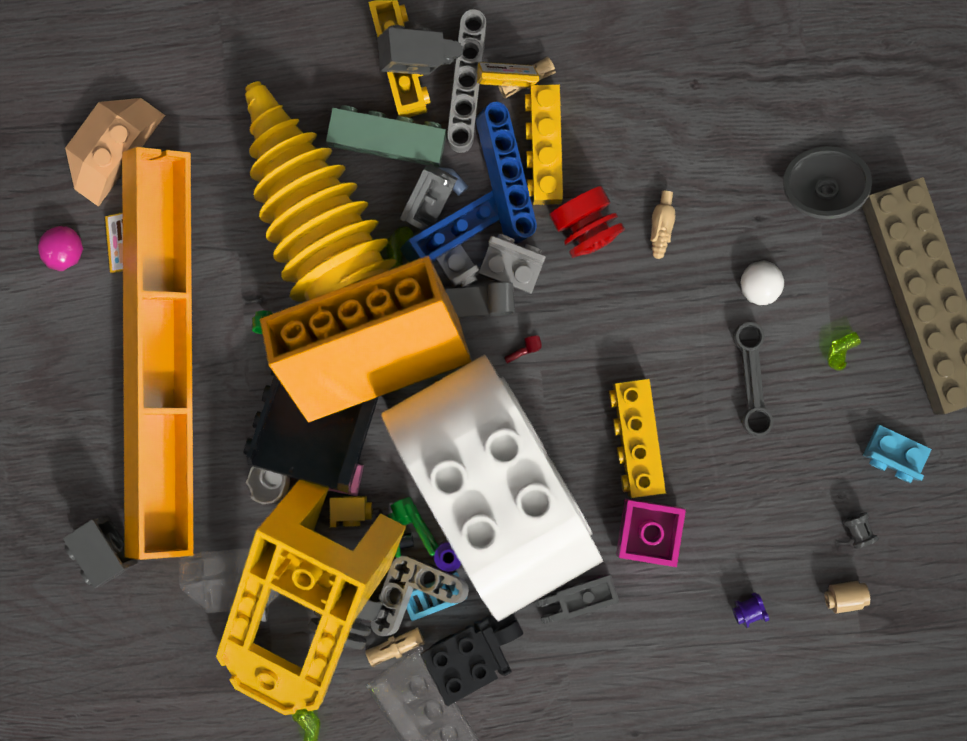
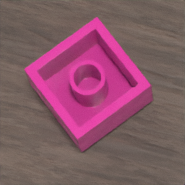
(650, 532)

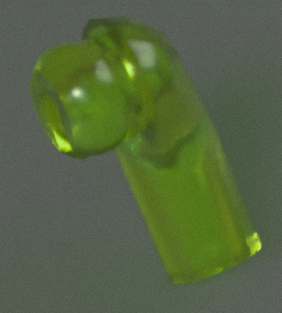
(396, 241)
(309, 723)

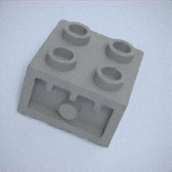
(512, 263)

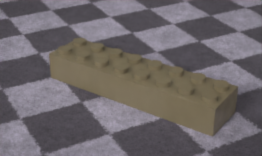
(923, 288)

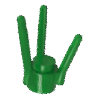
(406, 513)

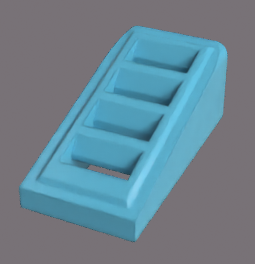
(412, 607)

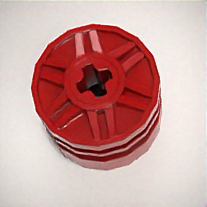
(586, 222)

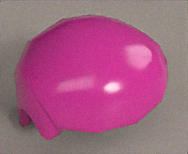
(60, 248)

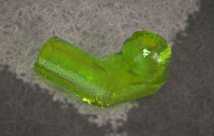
(838, 350)

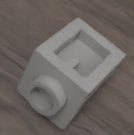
(458, 267)

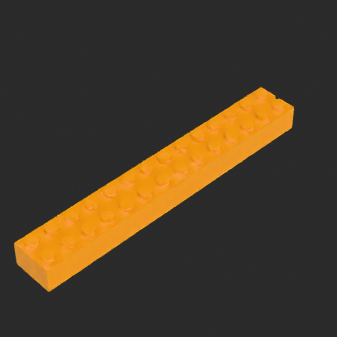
(157, 353)

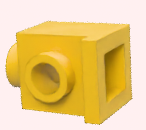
(349, 510)

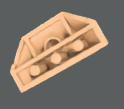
(98, 144)

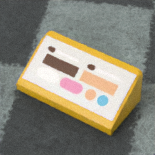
(506, 74)
(114, 232)

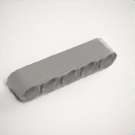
(463, 68)

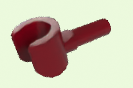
(532, 344)

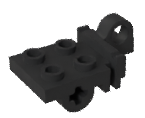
(470, 657)

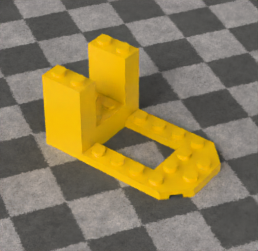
(315, 574)

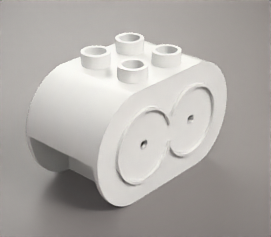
(492, 487)

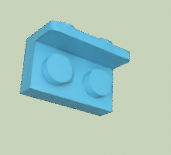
(897, 453)

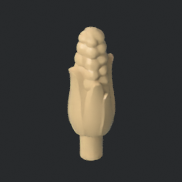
(662, 224)

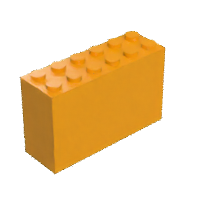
(365, 340)

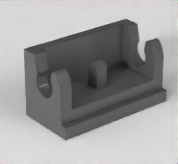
(428, 197)

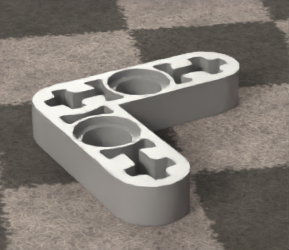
(413, 580)

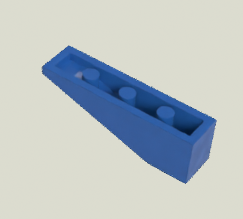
(452, 230)

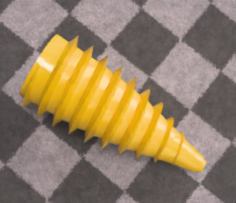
(308, 205)

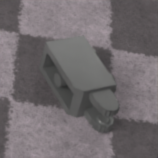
(415, 50)

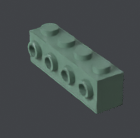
(386, 137)

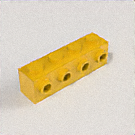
(406, 88)
(546, 147)
(638, 438)

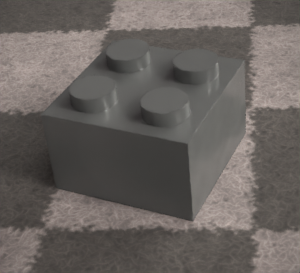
(98, 551)

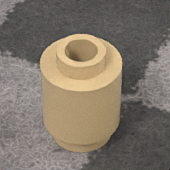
(847, 597)

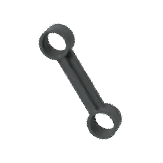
(753, 379)

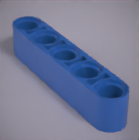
(509, 160)

